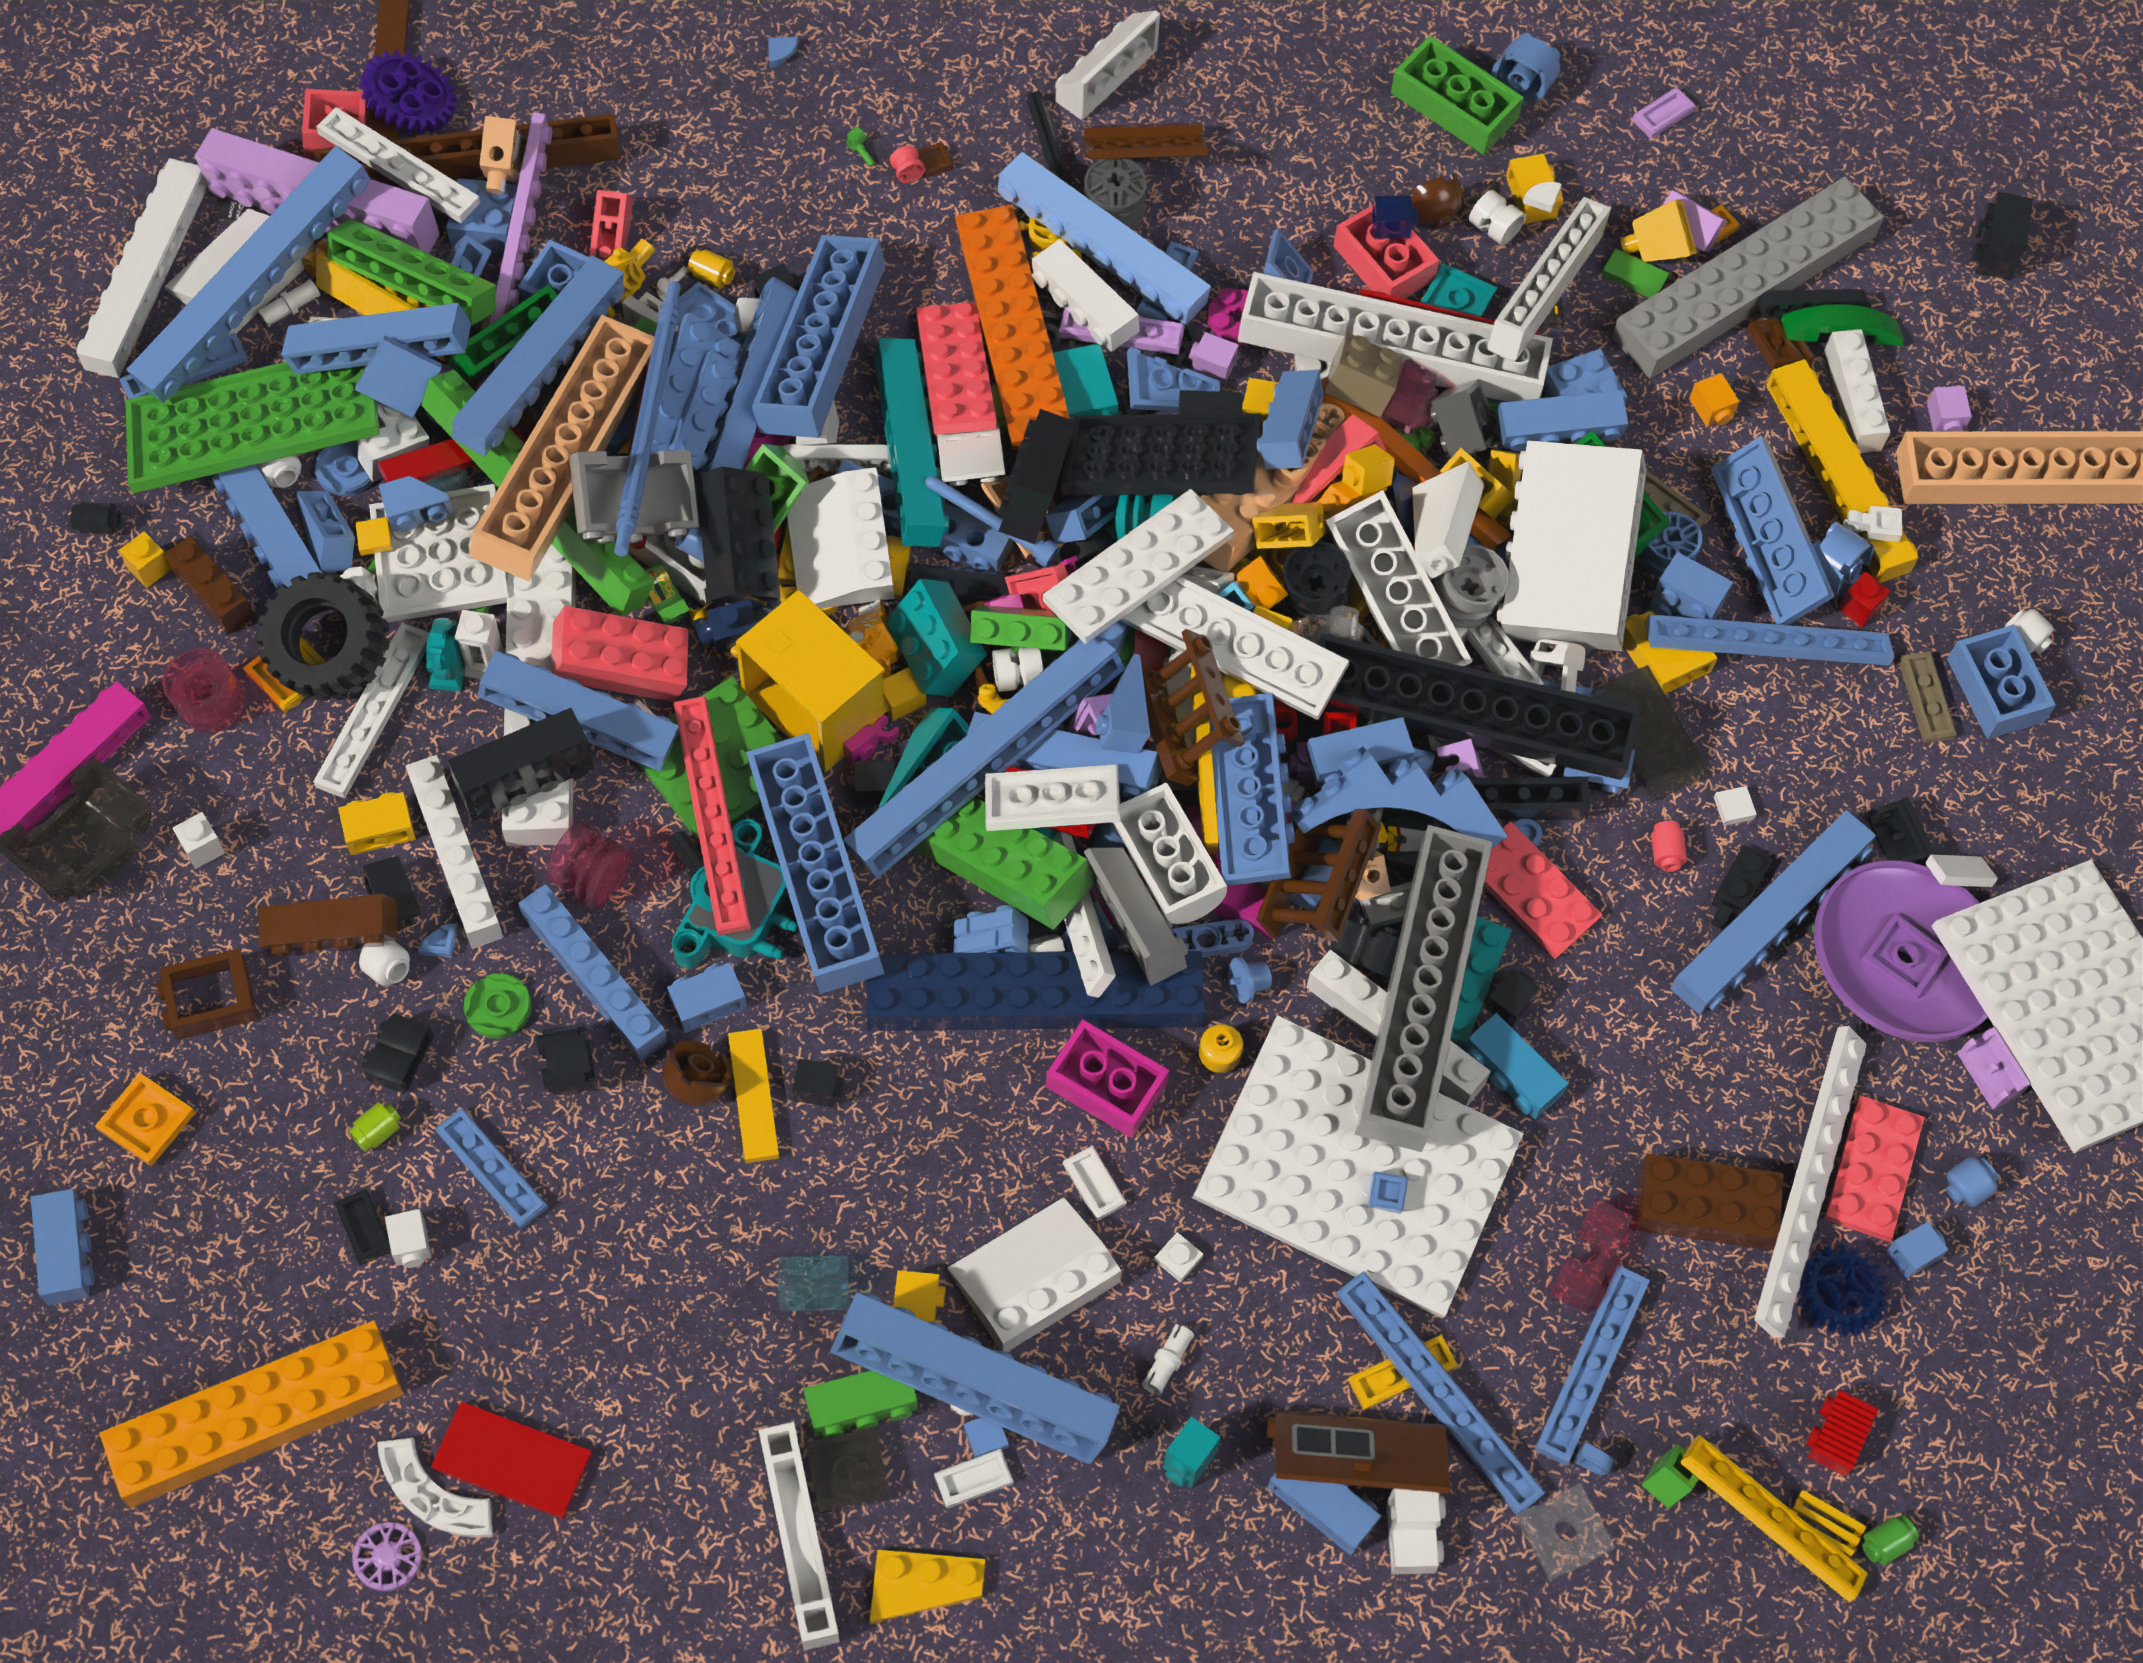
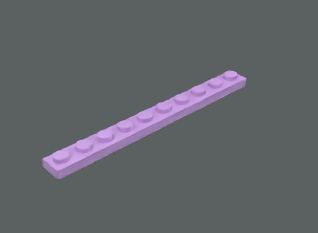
(522, 217)

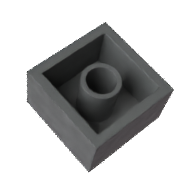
(1464, 418)

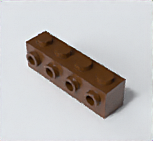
(328, 924)

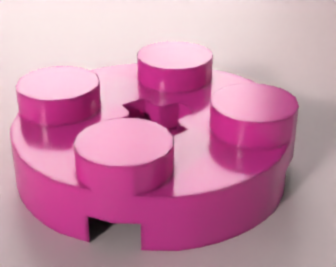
(1219, 313)

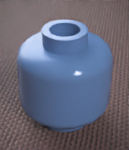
(1972, 1181)

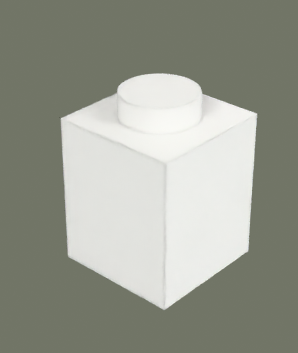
(198, 840)
(408, 1238)

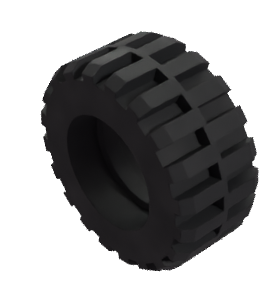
(291, 612)

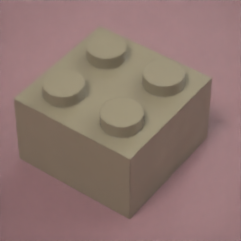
(1363, 374)

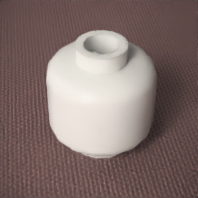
(281, 471)
(2033, 630)
(385, 963)

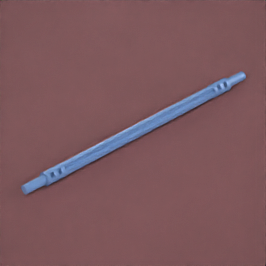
(647, 420)

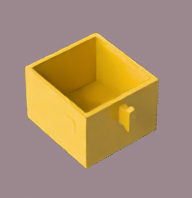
(810, 677)

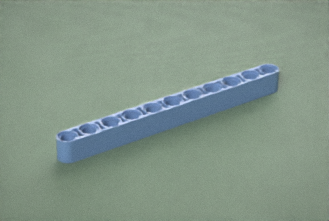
(739, 422)

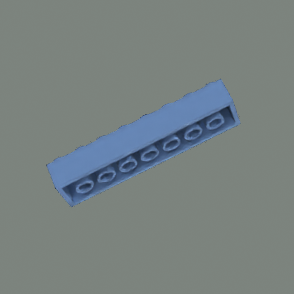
(819, 336)
(814, 864)
(975, 1378)

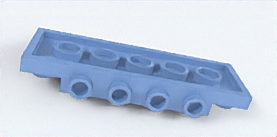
(695, 389)
(1771, 532)
(1252, 796)

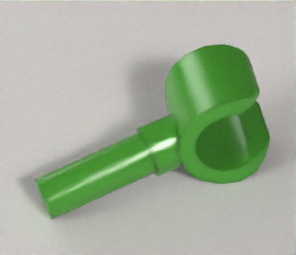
(855, 139)

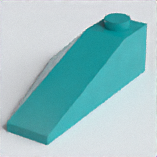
(928, 742)

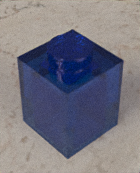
(1393, 216)

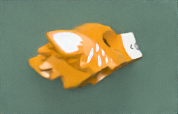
(874, 635)

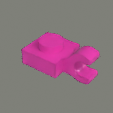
(864, 743)

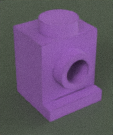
(1299, 767)

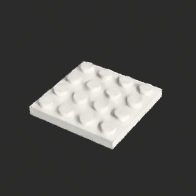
(432, 566)

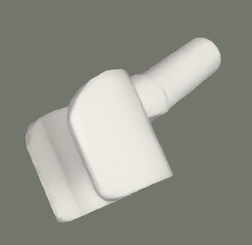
(663, 282)

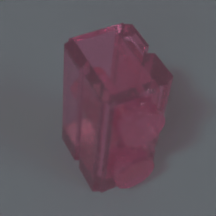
(1411, 398)

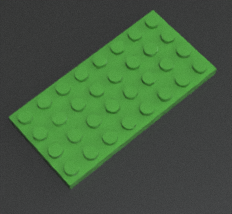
(243, 422)

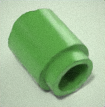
(1890, 1540)

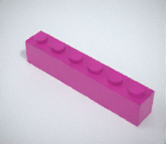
(47, 775)

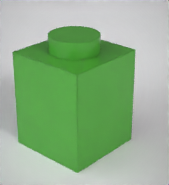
(1669, 1478)

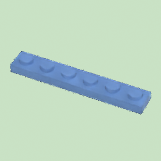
(1592, 1365)

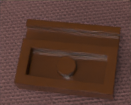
(1774, 346)

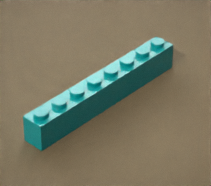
(909, 442)

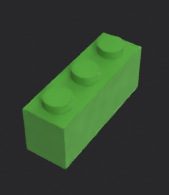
(1020, 628)
(857, 1402)

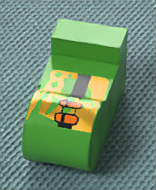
(664, 597)

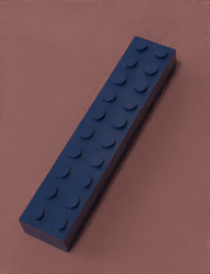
(1026, 993)

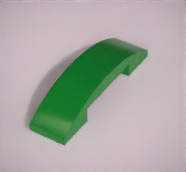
(1811, 321)

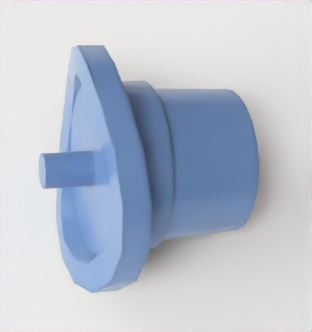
(1247, 978)

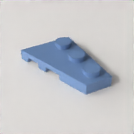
(1157, 384)

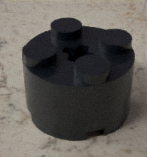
(567, 1059)

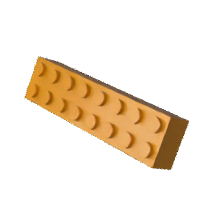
(250, 1414)

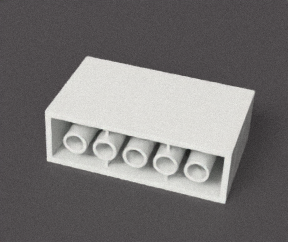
(1573, 544)

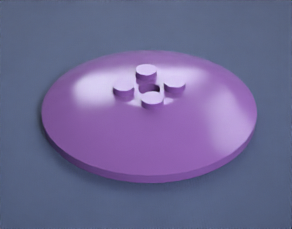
(1857, 940)

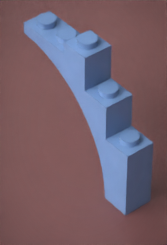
(1404, 787)

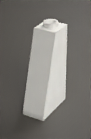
(1444, 517)

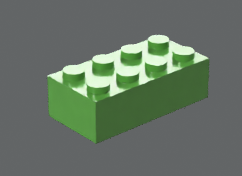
(1456, 95)

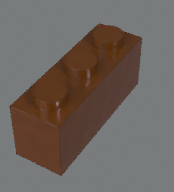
(208, 585)

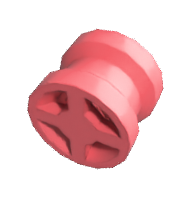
(907, 164)

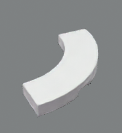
(428, 1500)

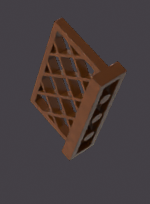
(1144, 140)

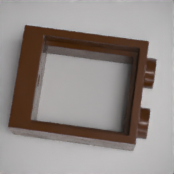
(212, 1020)

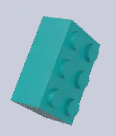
(935, 637)

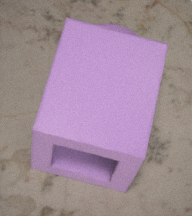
(1214, 357)
(1949, 409)

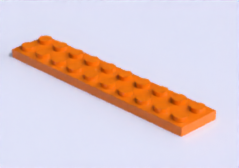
(1010, 318)

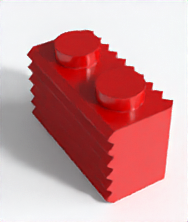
(1841, 1432)

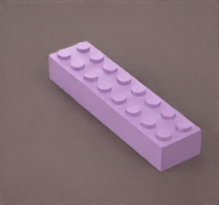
(267, 176)

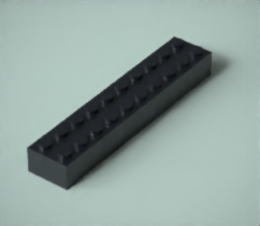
(1484, 707)

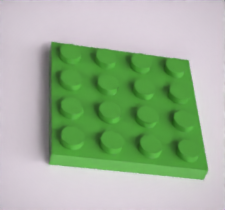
(736, 730)

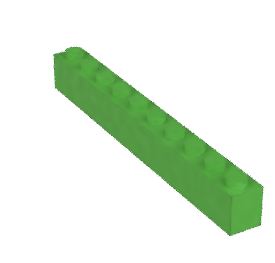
(613, 577)

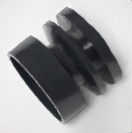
(1316, 580)

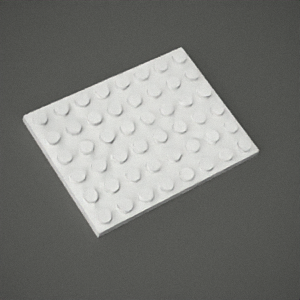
(2065, 993)
(1306, 1178)

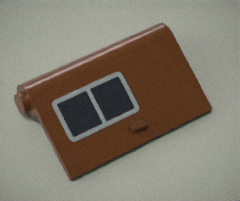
(1360, 1451)

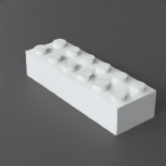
(1395, 582)

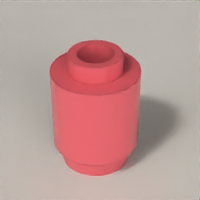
(1668, 846)

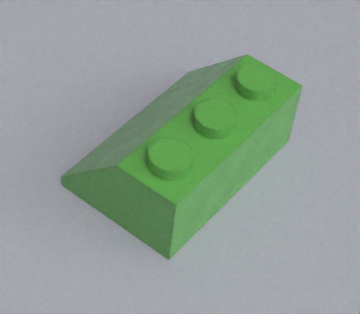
(785, 475)

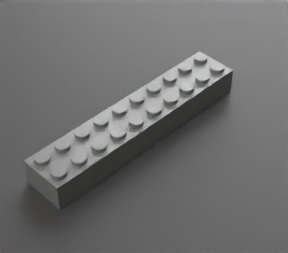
(1730, 284)
(1424, 989)

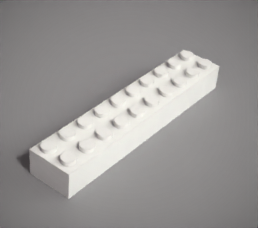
(1316, 319)
(529, 631)

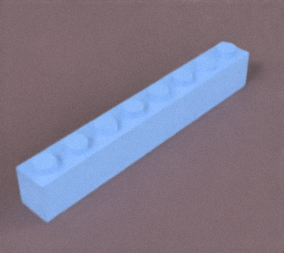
(1103, 238)

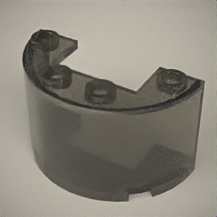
(85, 837)

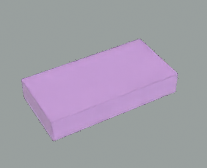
(1663, 112)

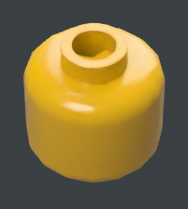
(1221, 1048)

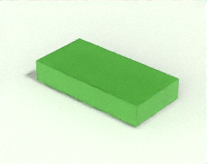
(1635, 274)

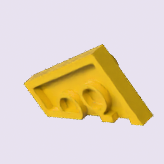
(922, 1582)

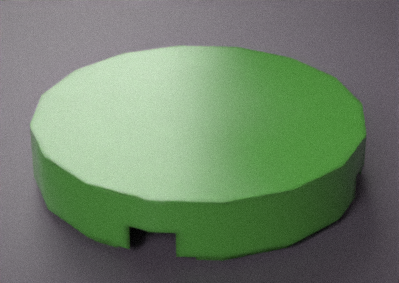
(494, 1015)

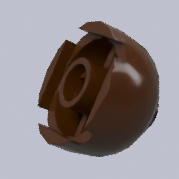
(1438, 201)
(695, 1074)

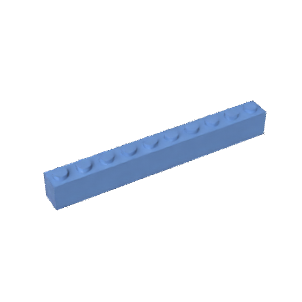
(249, 274)
(985, 750)

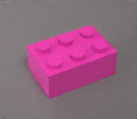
(1107, 1078)

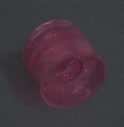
(203, 690)
(588, 864)

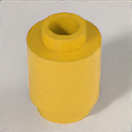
(711, 268)

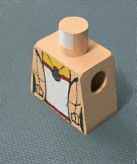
(500, 152)

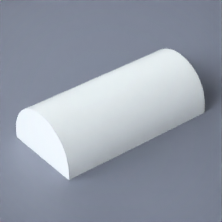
(1170, 855)

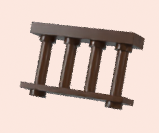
(1161, 709)
(1339, 889)

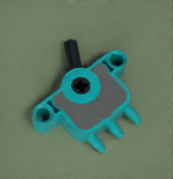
(764, 896)

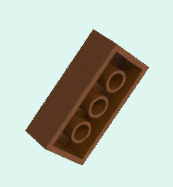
(1709, 1201)

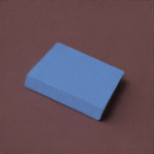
(397, 376)

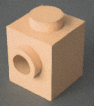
(1375, 879)

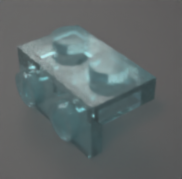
(813, 1283)

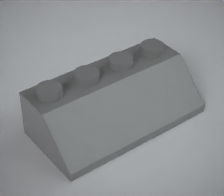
(1136, 913)

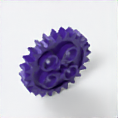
(408, 92)

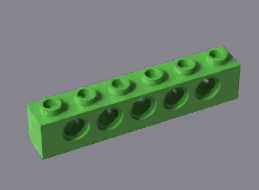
(409, 270)

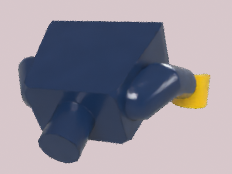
(730, 622)

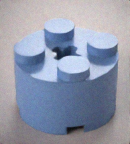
(1528, 67)
(1843, 556)

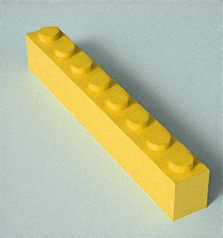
(1836, 460)

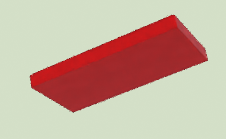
(511, 1460)

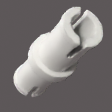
(289, 303)
(1168, 1359)

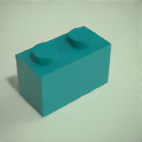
(1190, 1453)

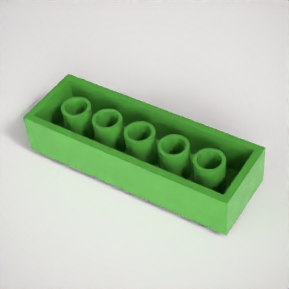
(1011, 864)

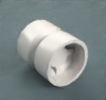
(1500, 220)
(1015, 668)

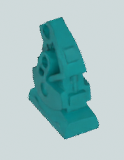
(444, 656)

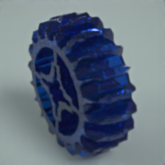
(1870, 1297)

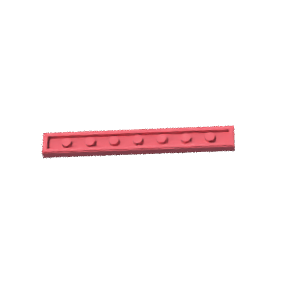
(712, 816)

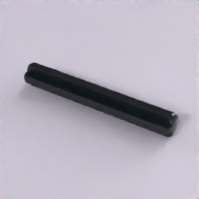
(1047, 136)

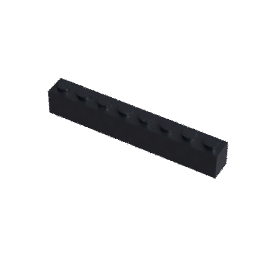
(1521, 798)

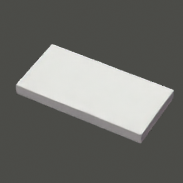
(1052, 797)

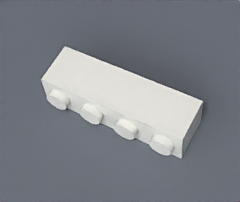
(1085, 295)
(1857, 390)

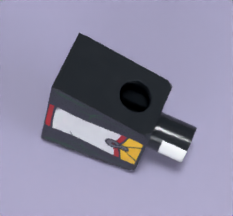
(1404, 842)

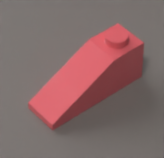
(610, 223)

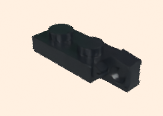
(1739, 885)

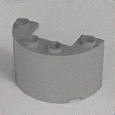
(666, 501)

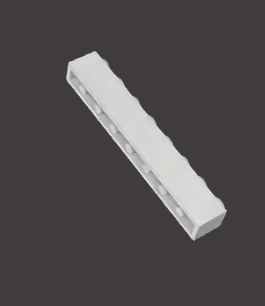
(142, 269)
(1548, 279)

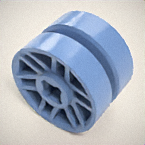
(1679, 536)

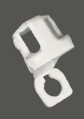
(1565, 655)

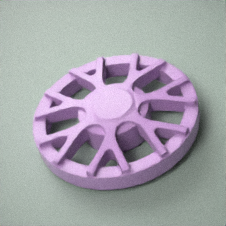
(387, 1556)

